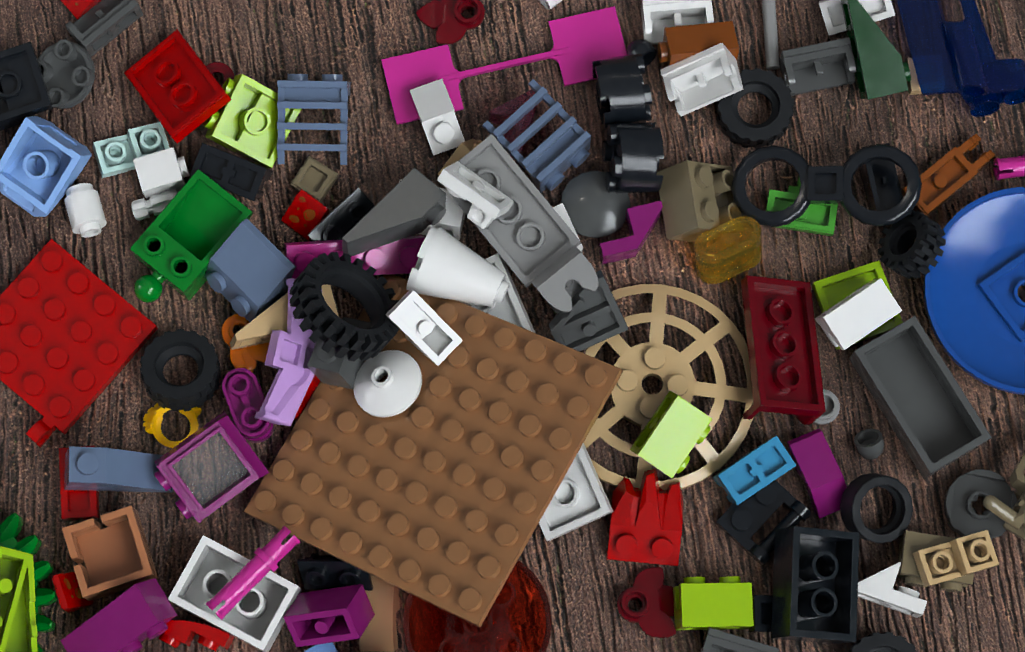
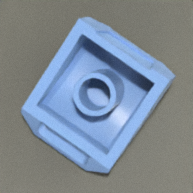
(40, 165)

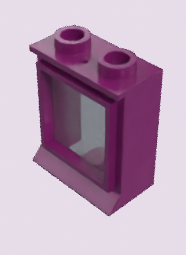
(209, 468)

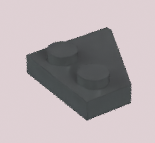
(592, 319)

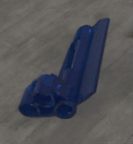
(960, 57)

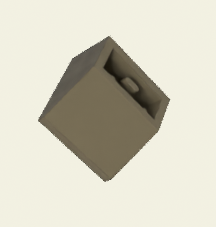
(696, 199)

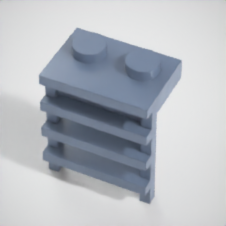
(304, 94)
(557, 153)

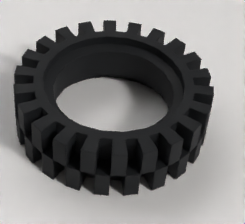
(326, 324)

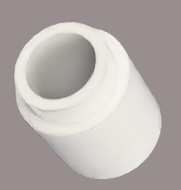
(84, 210)

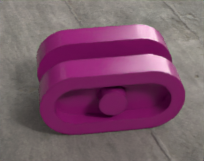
(244, 400)

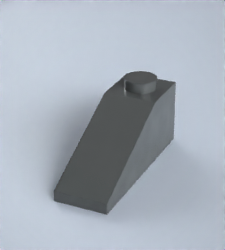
(400, 214)

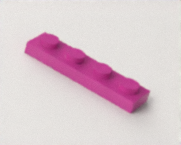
(388, 259)

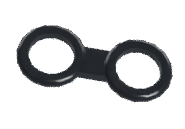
(827, 185)

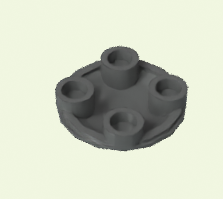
(67, 73)
(592, 208)

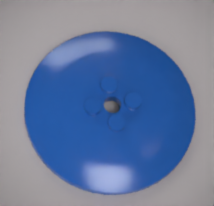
(975, 290)

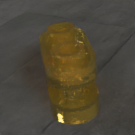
(728, 250)

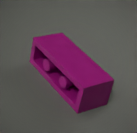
(124, 622)

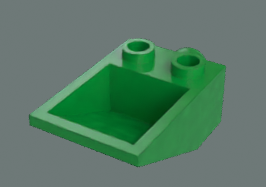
(189, 233)

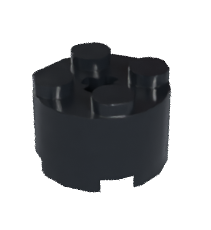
(621, 90)
(633, 157)

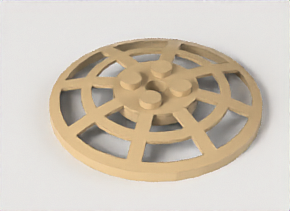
(675, 375)

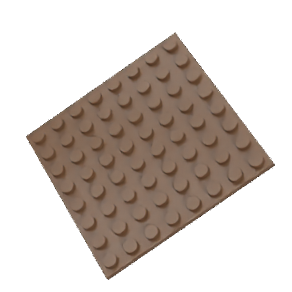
(453, 480)

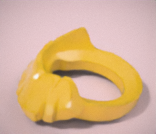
(155, 417)

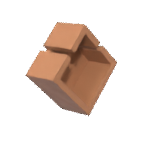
(112, 555)

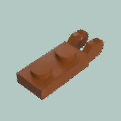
(949, 175)

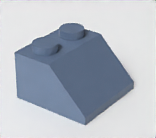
(249, 271)

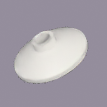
(393, 394)

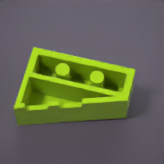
(17, 602)

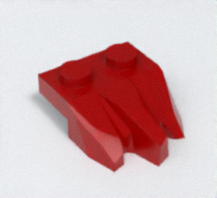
(646, 522)

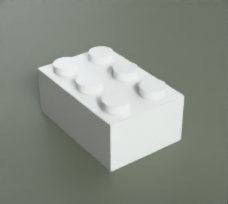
(255, 617)

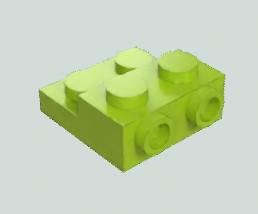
(249, 120)

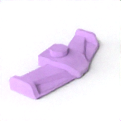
(290, 355)

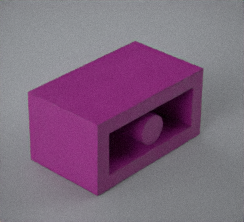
(329, 615)

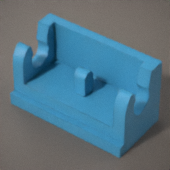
(754, 470)

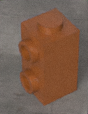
(689, 40)

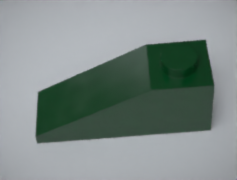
(876, 59)

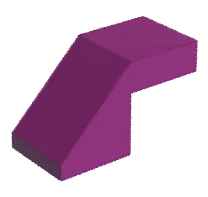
(640, 224)
(819, 471)

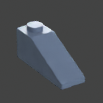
(111, 470)

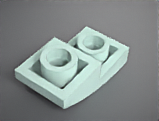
(117, 153)

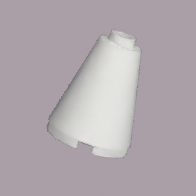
(455, 272)

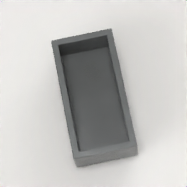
(919, 397)

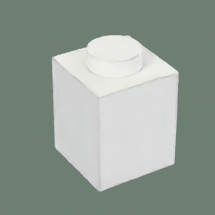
(161, 172)

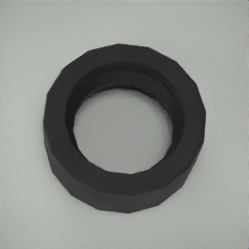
(900, 514)

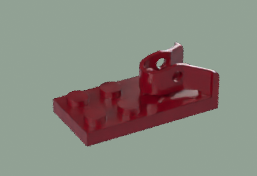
(782, 348)

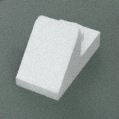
(437, 116)
(423, 327)
(880, 590)

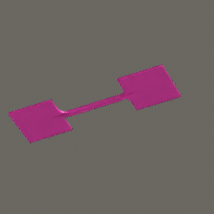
(575, 45)

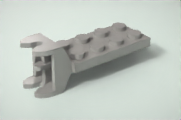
(531, 233)

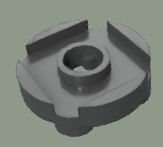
(966, 489)

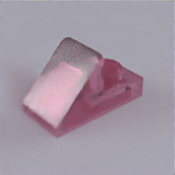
(504, 111)

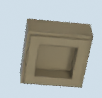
(314, 179)

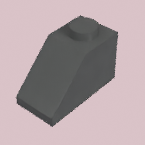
(332, 369)

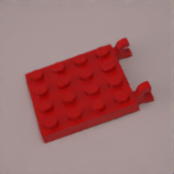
(64, 338)

